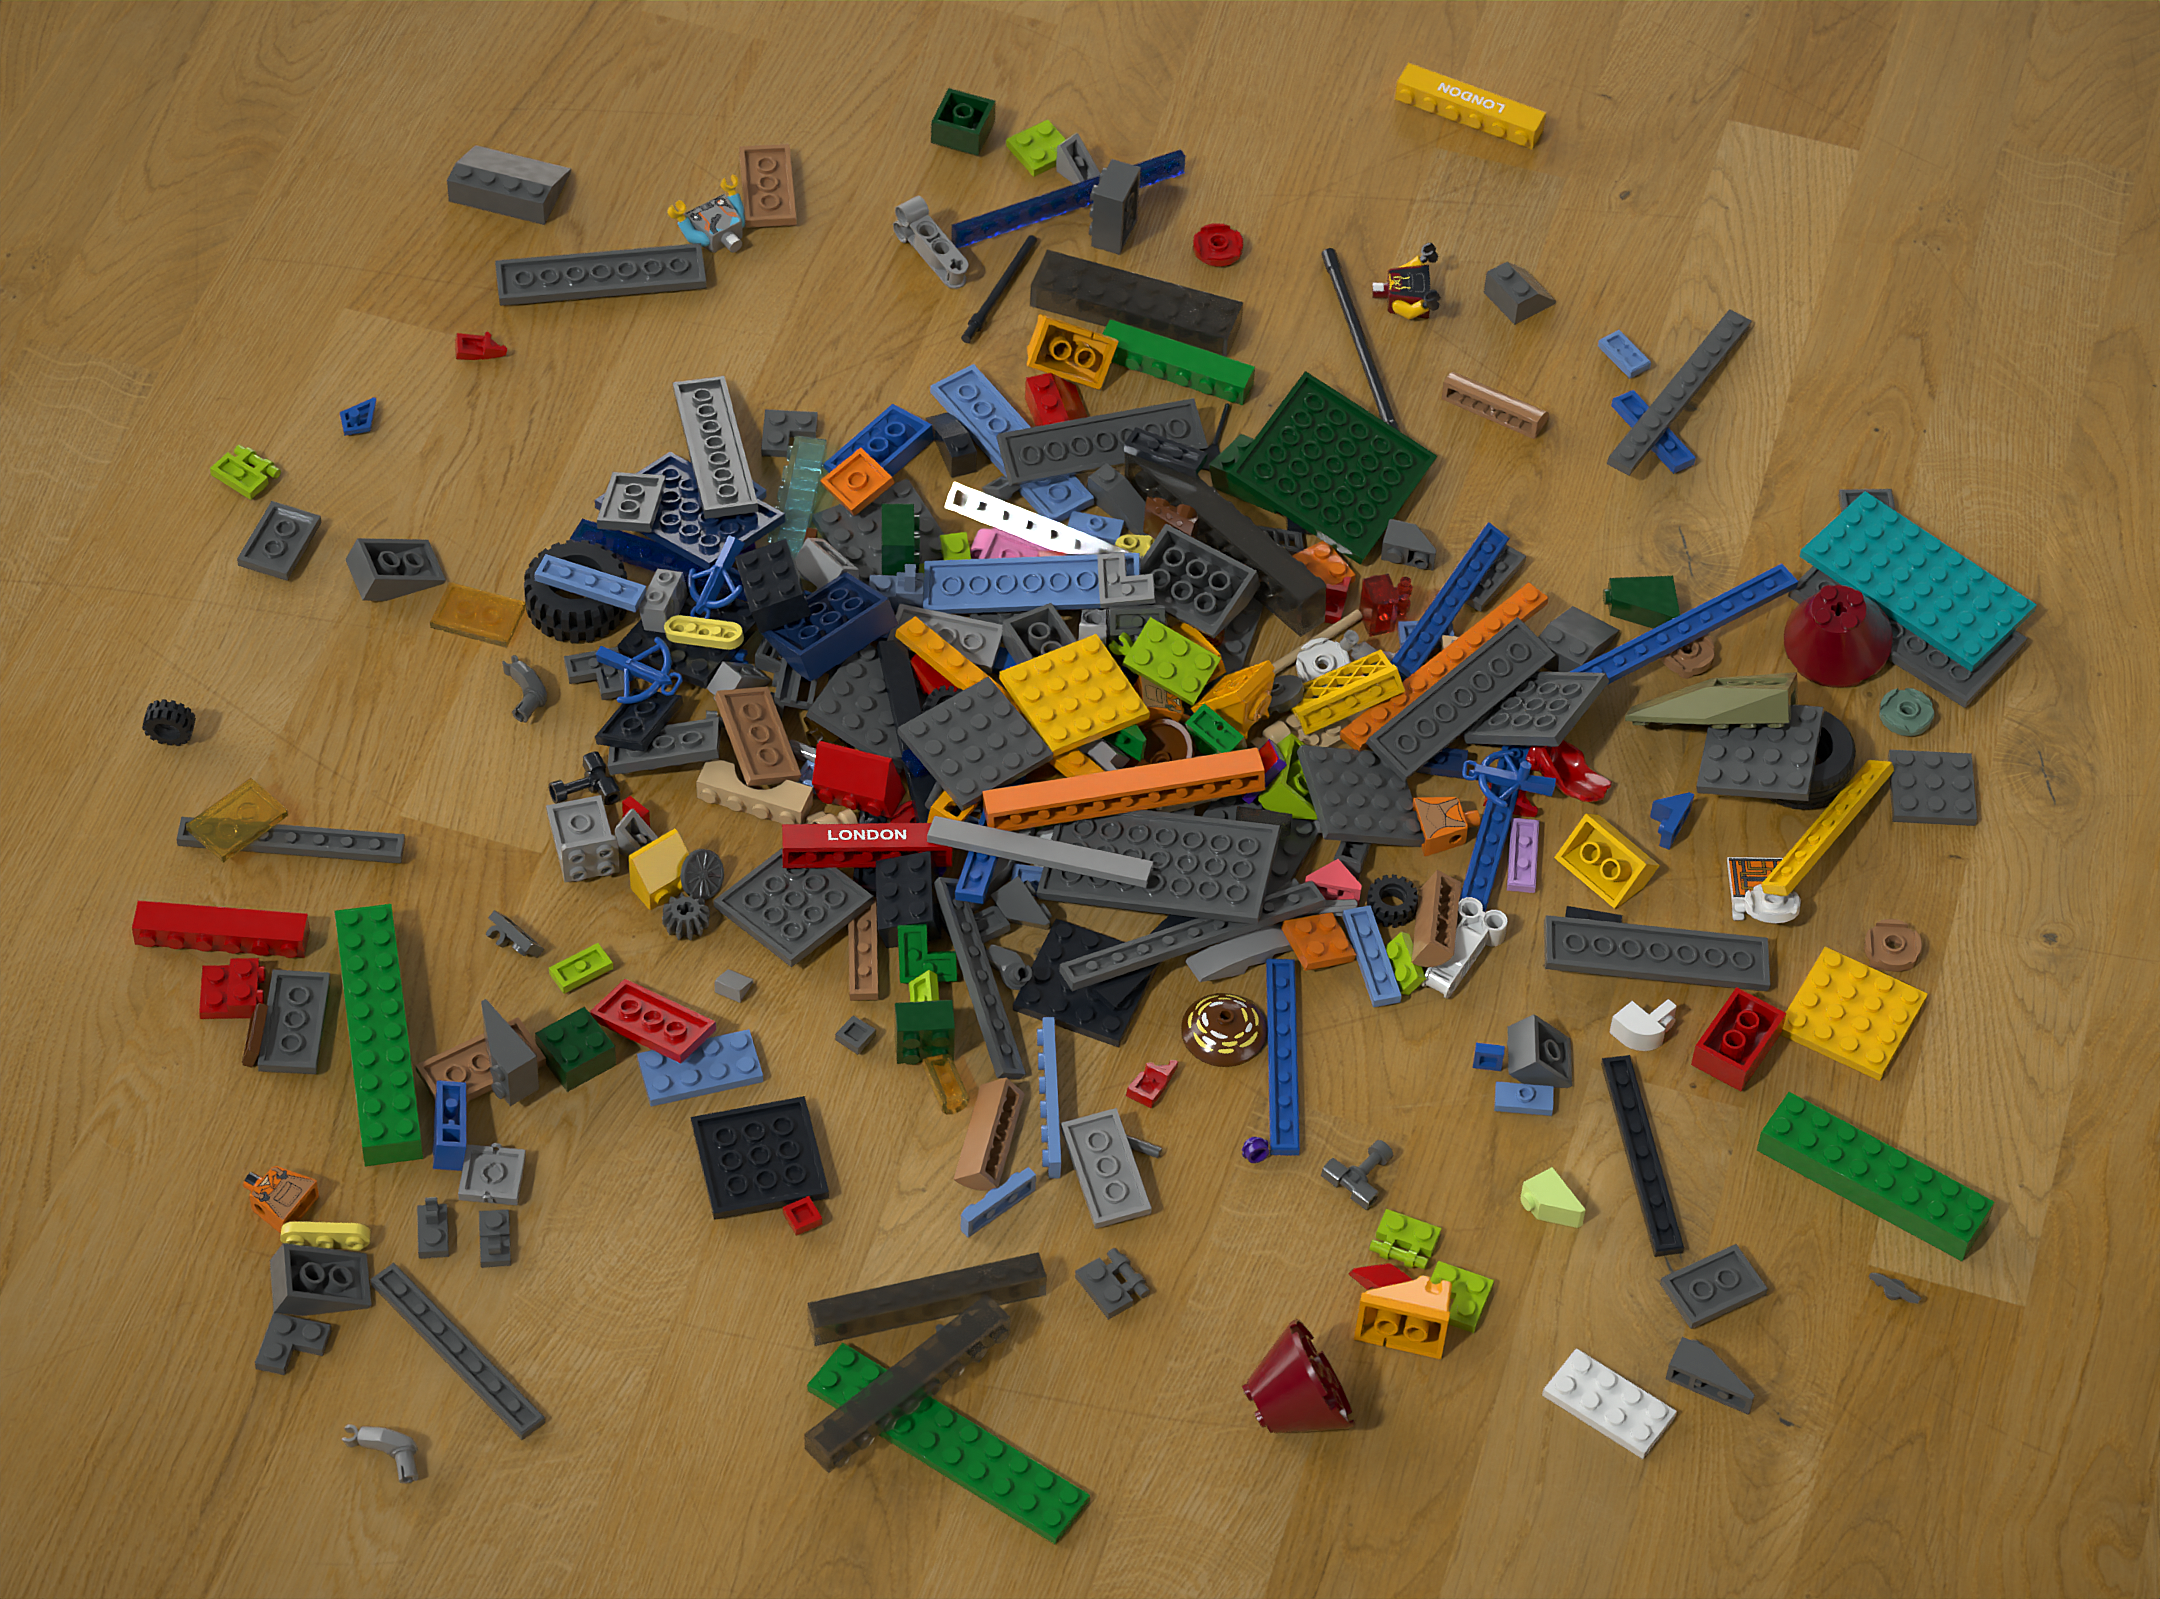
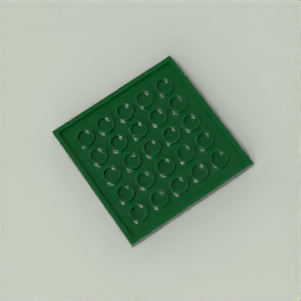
(1332, 467)

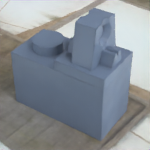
(901, 589)

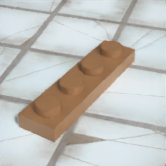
(863, 955)

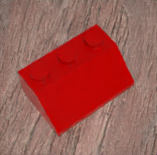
(1052, 399)
(856, 780)

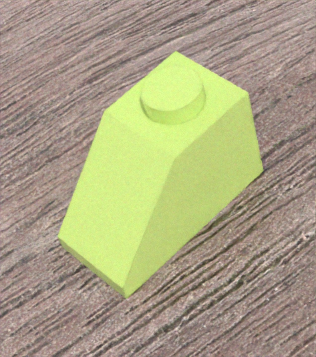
(1552, 1200)

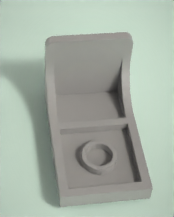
(583, 839)

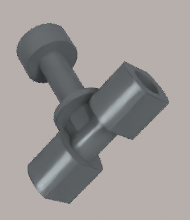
(1355, 1177)

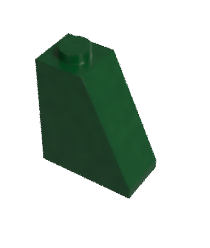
(1642, 600)

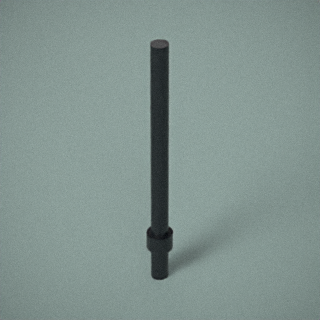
(978, 319)

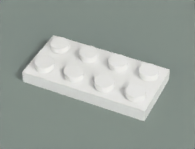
(1609, 1403)

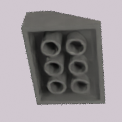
(506, 184)
(1198, 581)

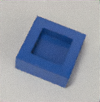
(1488, 1056)

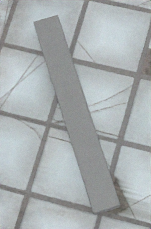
(1040, 851)

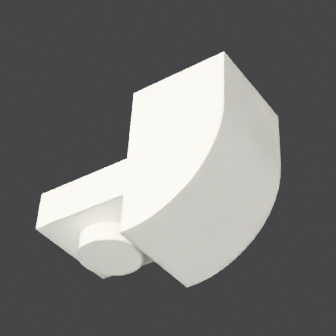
(1643, 1030)

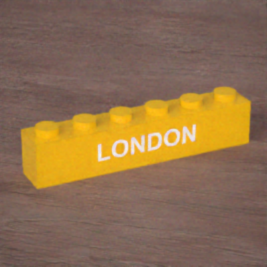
(1470, 105)

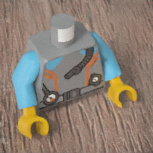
(715, 222)

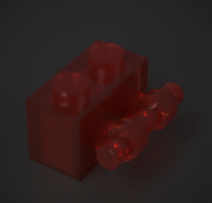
(1383, 603)

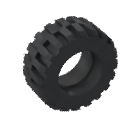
(567, 617)

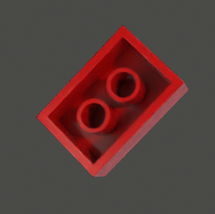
(1738, 1039)

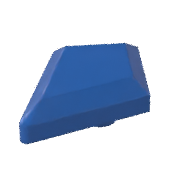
(358, 418)

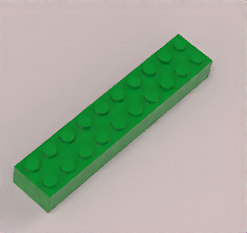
(378, 1035)

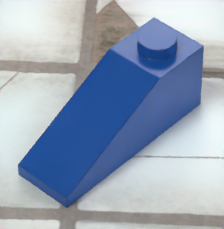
(449, 1126)

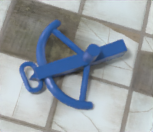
(718, 574)
(633, 669)
(1514, 779)

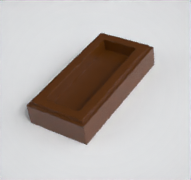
(254, 1035)

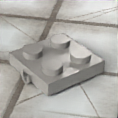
(492, 1174)

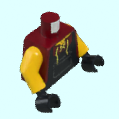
(1409, 287)

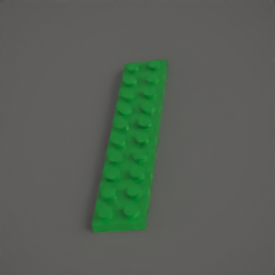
(962, 1451)

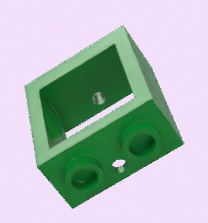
(1208, 738)

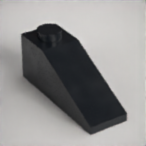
(954, 444)

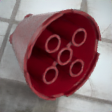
(1838, 637)
(1297, 1387)

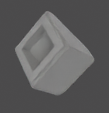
(732, 985)

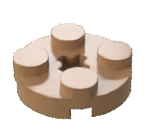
(1691, 664)
(1891, 959)

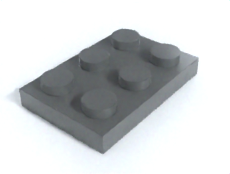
(631, 502)
(279, 540)
(1713, 1286)

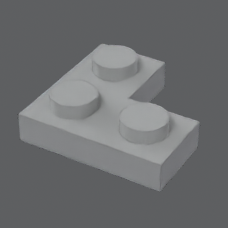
(1120, 589)

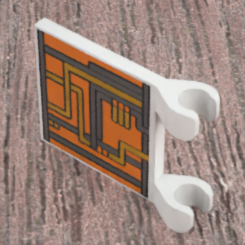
(1744, 875)

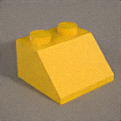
(657, 869)

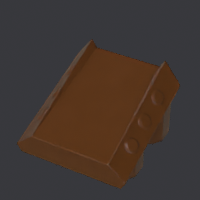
(1160, 512)

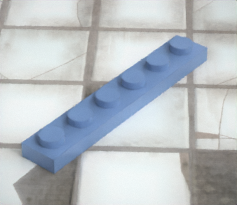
(1049, 1108)

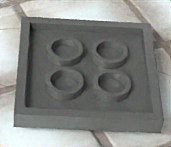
(1932, 787)

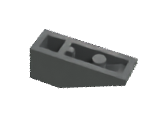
(1117, 498)
(1706, 1374)

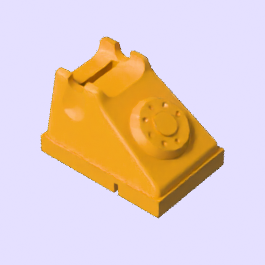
(1070, 351)
(1241, 696)
(1407, 1316)

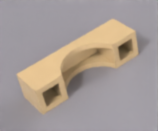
(784, 804)

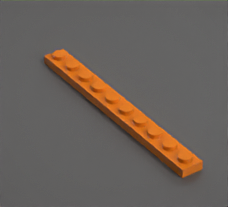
(1521, 604)

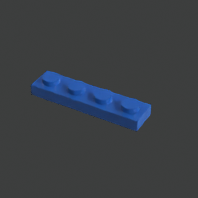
(1668, 447)

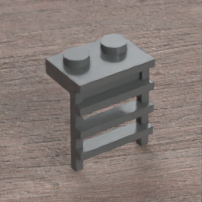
(787, 687)

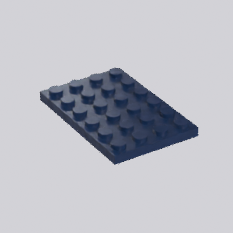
(681, 519)

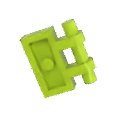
(242, 477)
(1408, 1234)

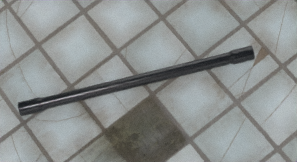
(1334, 268)

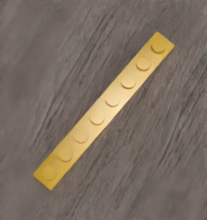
(1827, 828)

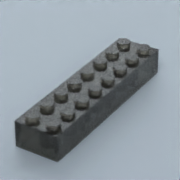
(1104, 293)

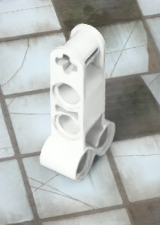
(1472, 936)

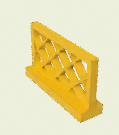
(1356, 694)

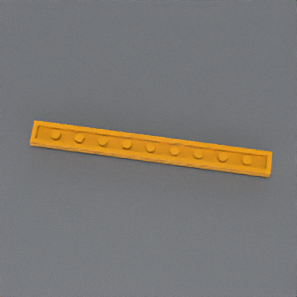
(965, 674)

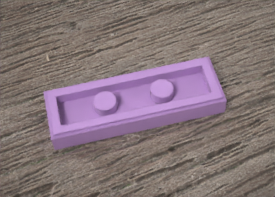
(1523, 855)

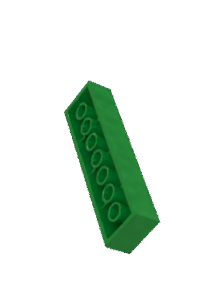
(1875, 1176)

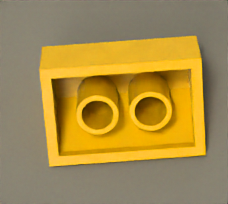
(1606, 860)

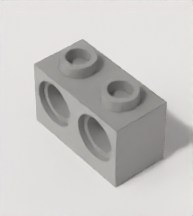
(663, 599)

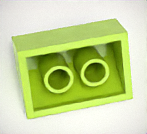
(1289, 788)

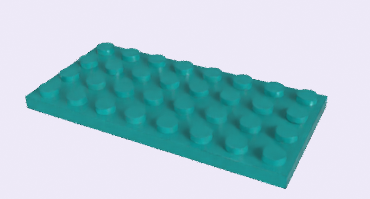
(1918, 581)

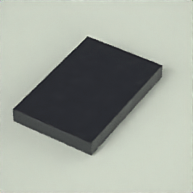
(639, 723)

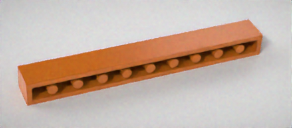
(1124, 790)

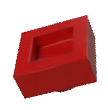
(631, 803)
(802, 1215)

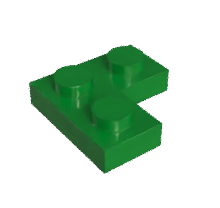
(915, 959)

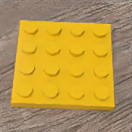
(1074, 695)
(1852, 1013)

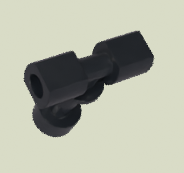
(594, 779)

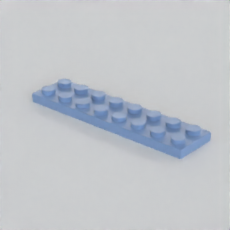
(984, 416)
(1015, 583)

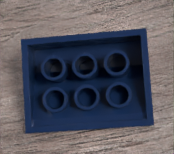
(842, 622)

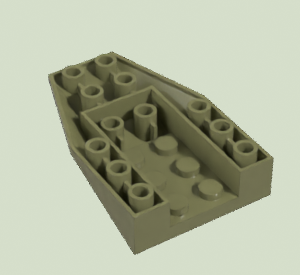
(1724, 702)

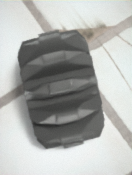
(685, 916)

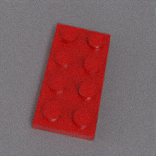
(653, 1021)

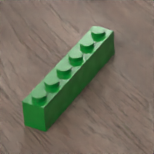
(1181, 363)

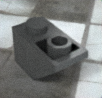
(1407, 546)
(1019, 906)

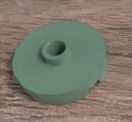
(1906, 712)

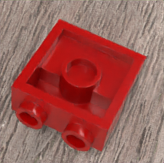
(231, 989)

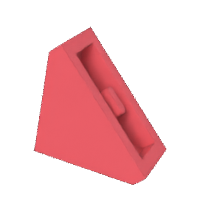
(1336, 882)

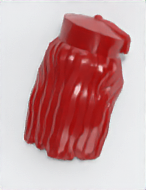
(1570, 770)

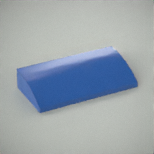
(889, 439)

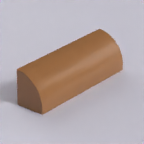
(1494, 405)
(1436, 921)
(989, 1135)

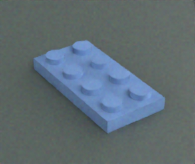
(713, 1067)

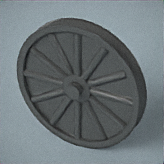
(702, 874)

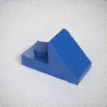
(1672, 814)

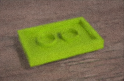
(1171, 661)

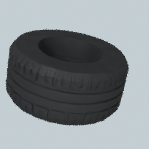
(1829, 778)

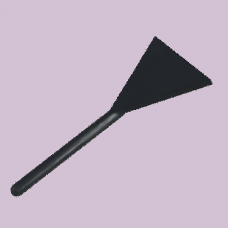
(1213, 450)

